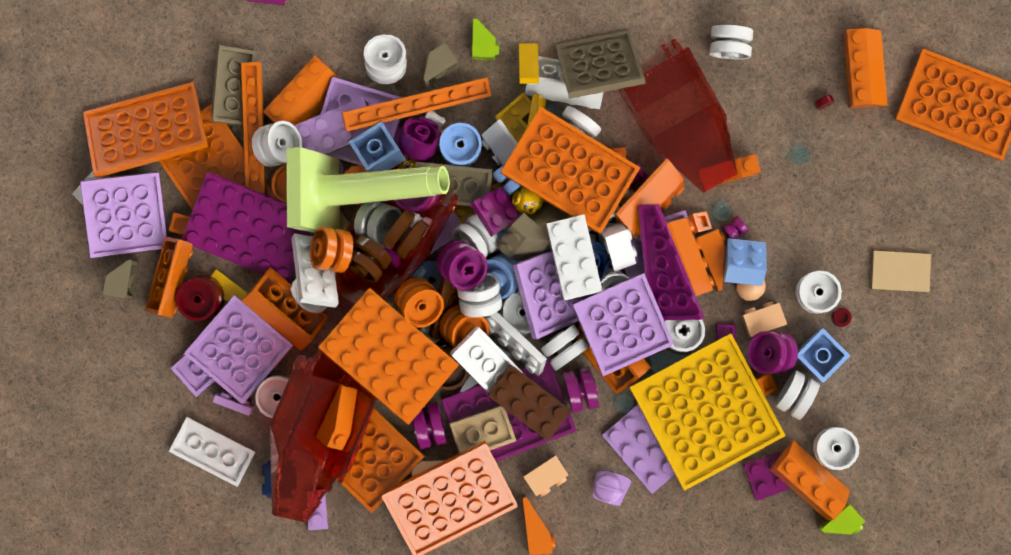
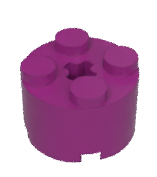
(419, 139)

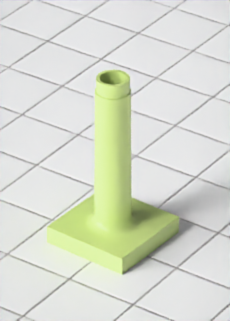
(318, 189)

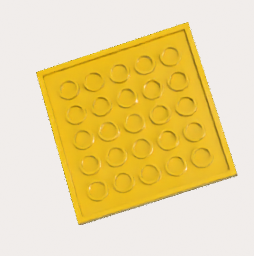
(707, 411)

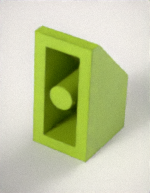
(484, 43)
(845, 523)

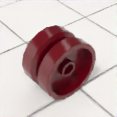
(189, 296)

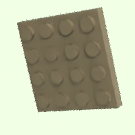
(600, 64)

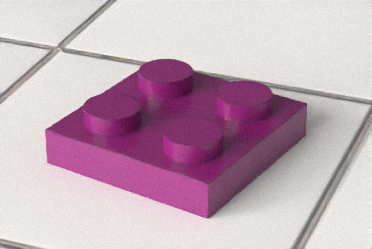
(495, 211)
(761, 479)

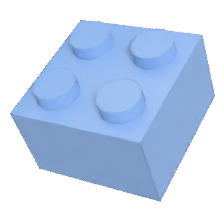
(377, 149)
(745, 262)
(821, 355)

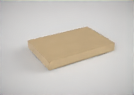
(901, 271)
(486, 426)

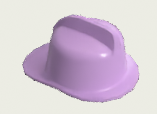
(610, 487)

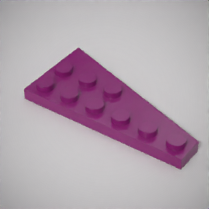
(665, 269)

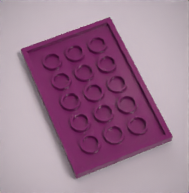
(242, 227)
(476, 401)

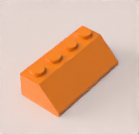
(865, 68)
(303, 95)
(658, 188)
(688, 250)
(168, 276)
(274, 303)
(620, 378)
(811, 481)

